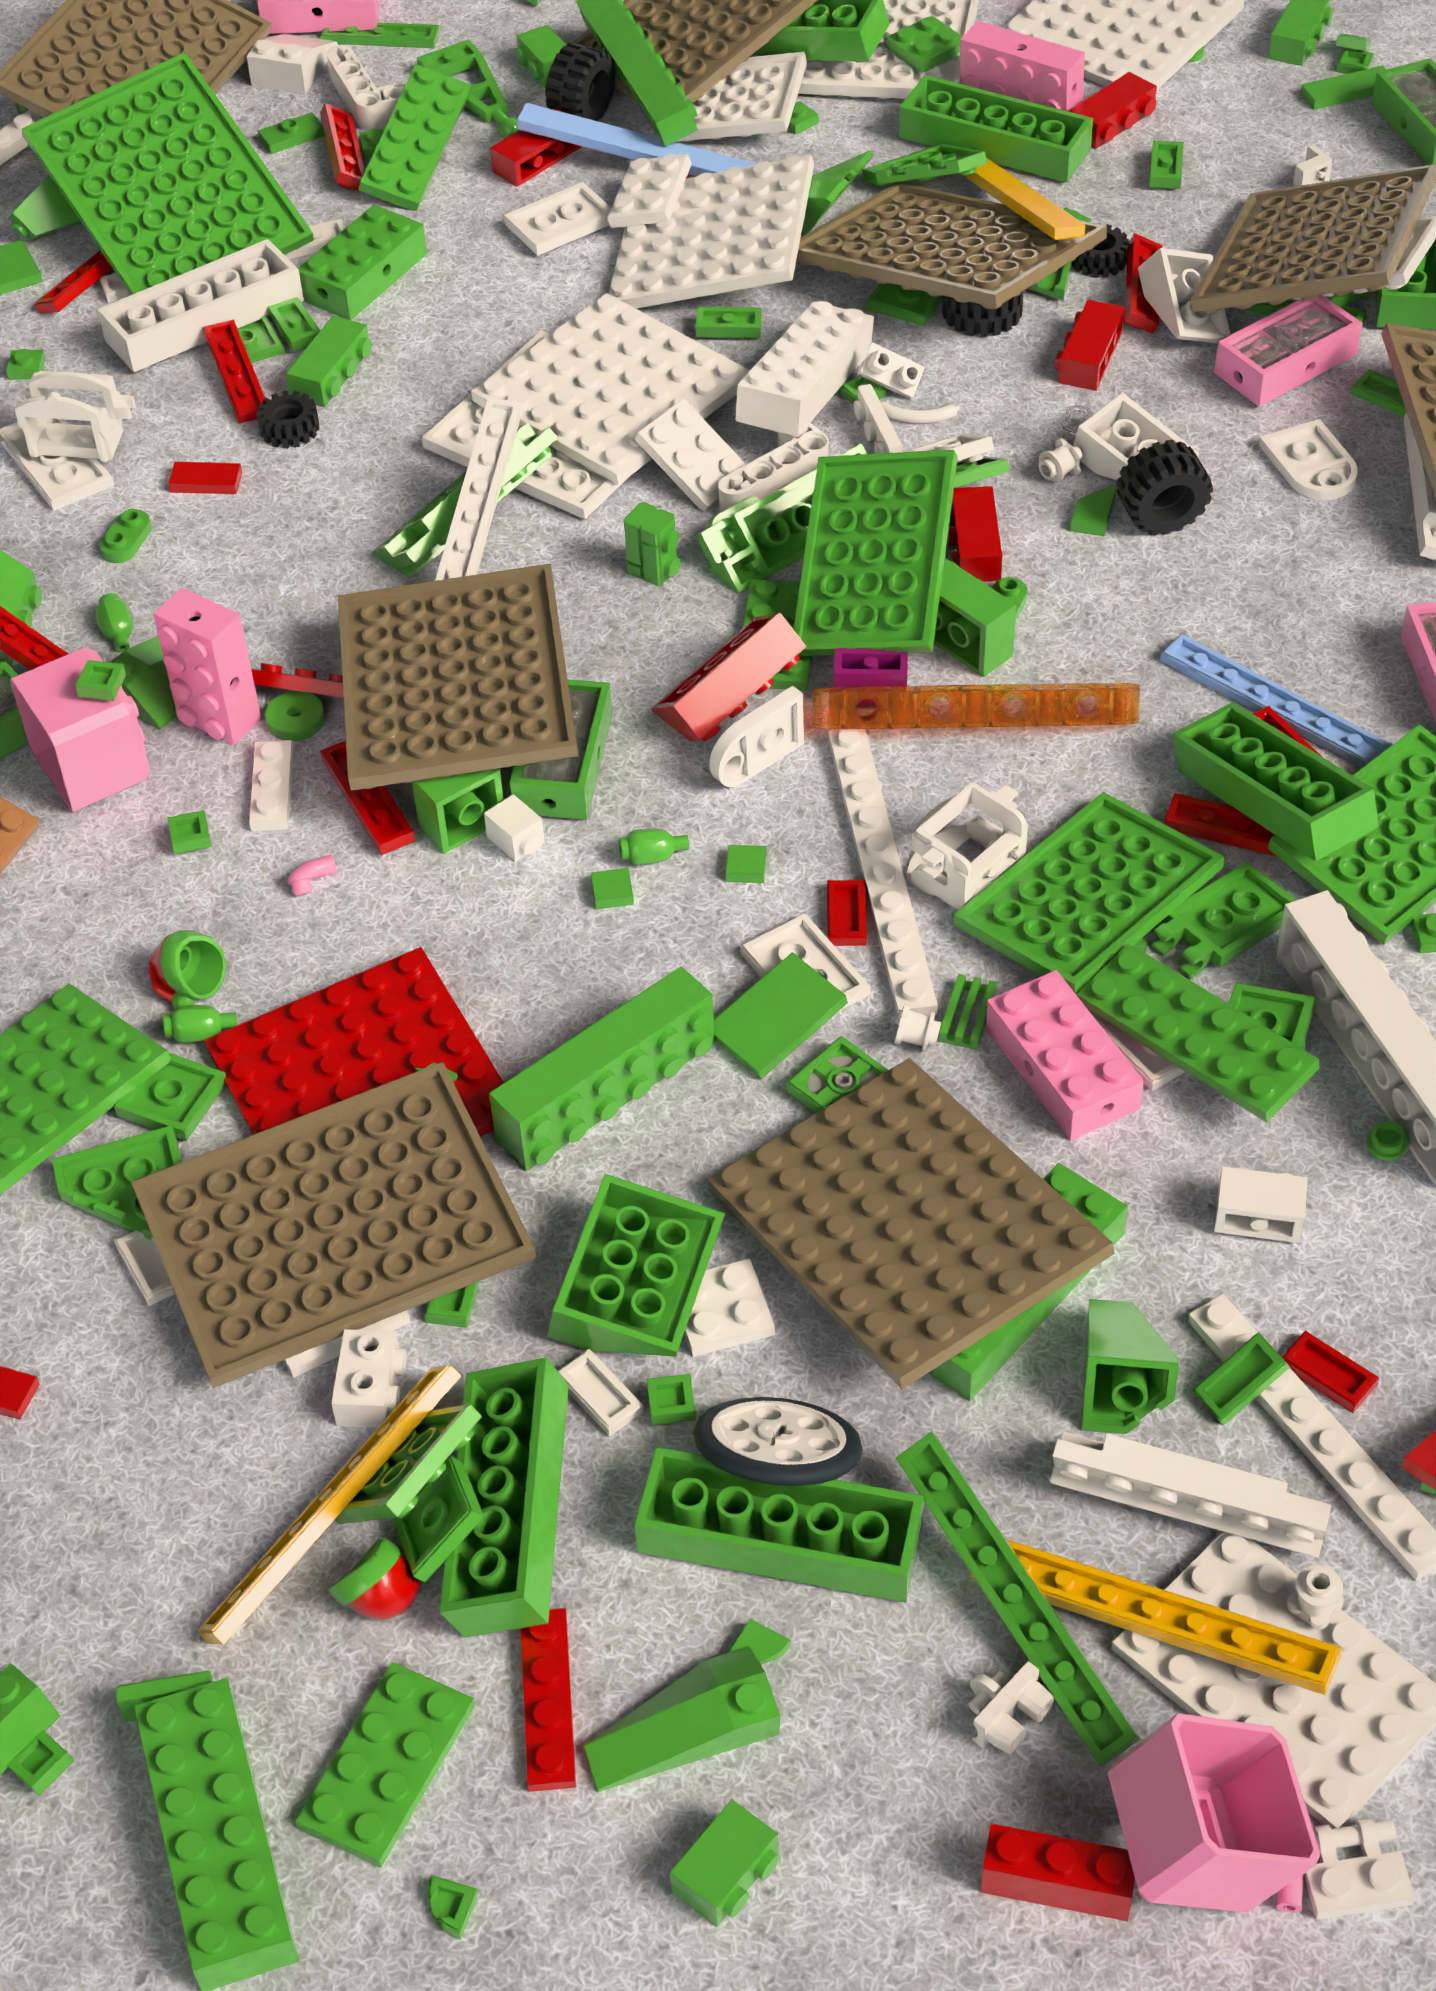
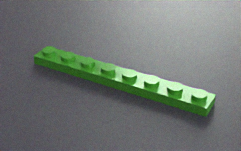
(1018, 1600)

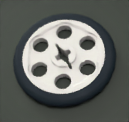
(777, 1441)

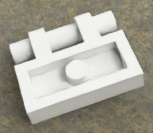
(1357, 1883)

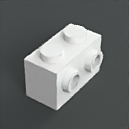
(1261, 1204)
(367, 1378)

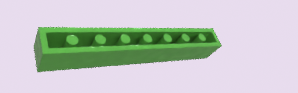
(640, 68)

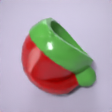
(186, 968)
(379, 1583)

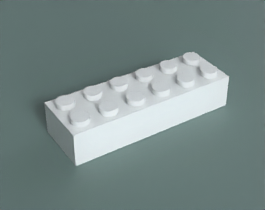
(173, 313)
(804, 368)

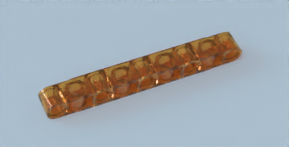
(976, 705)

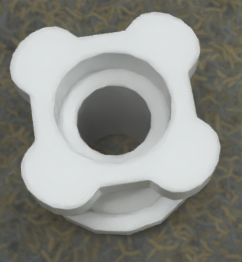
(1060, 461)
(917, 1028)
(1317, 1595)

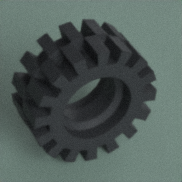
(1106, 256)
(279, 431)

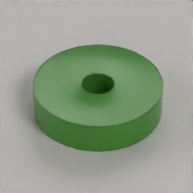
(297, 728)

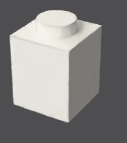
(514, 828)

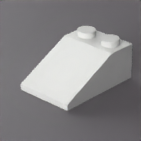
(287, 62)
(1168, 285)
(1118, 434)

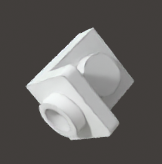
(1314, 169)

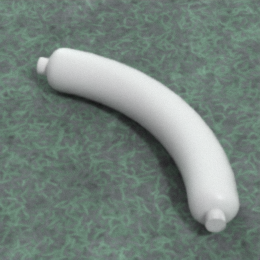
(920, 416)

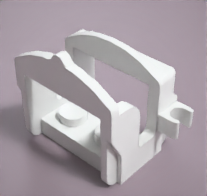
(67, 440)
(937, 851)

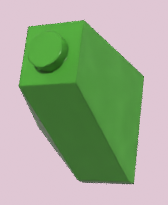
(43, 213)
(1125, 1368)

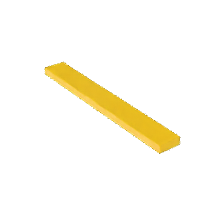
(1027, 202)
(327, 1505)
(1182, 1621)

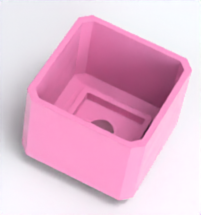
(80, 742)
(1212, 1814)

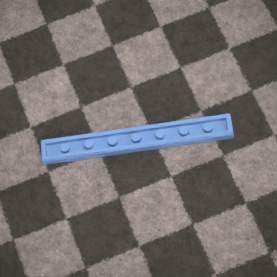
(618, 140)
(1259, 692)

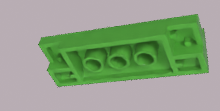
(426, 532)
(763, 534)

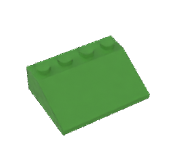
(635, 1271)

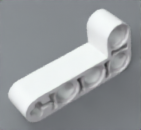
(367, 104)
(776, 468)

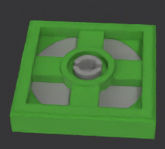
(833, 1075)

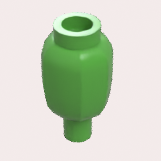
(114, 620)
(650, 846)
(196, 1023)

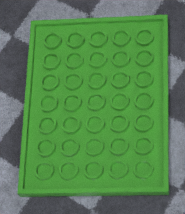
(163, 176)

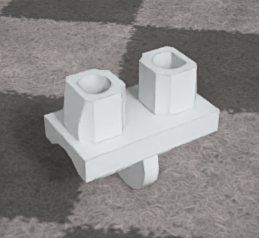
(891, 370)
(1000, 1705)

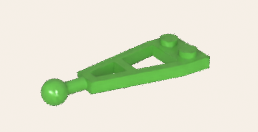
(464, 57)

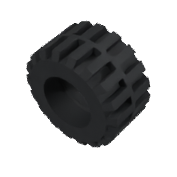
(581, 81)
(979, 320)
(1164, 487)

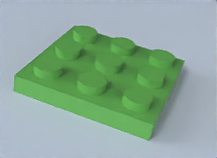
(412, 1465)

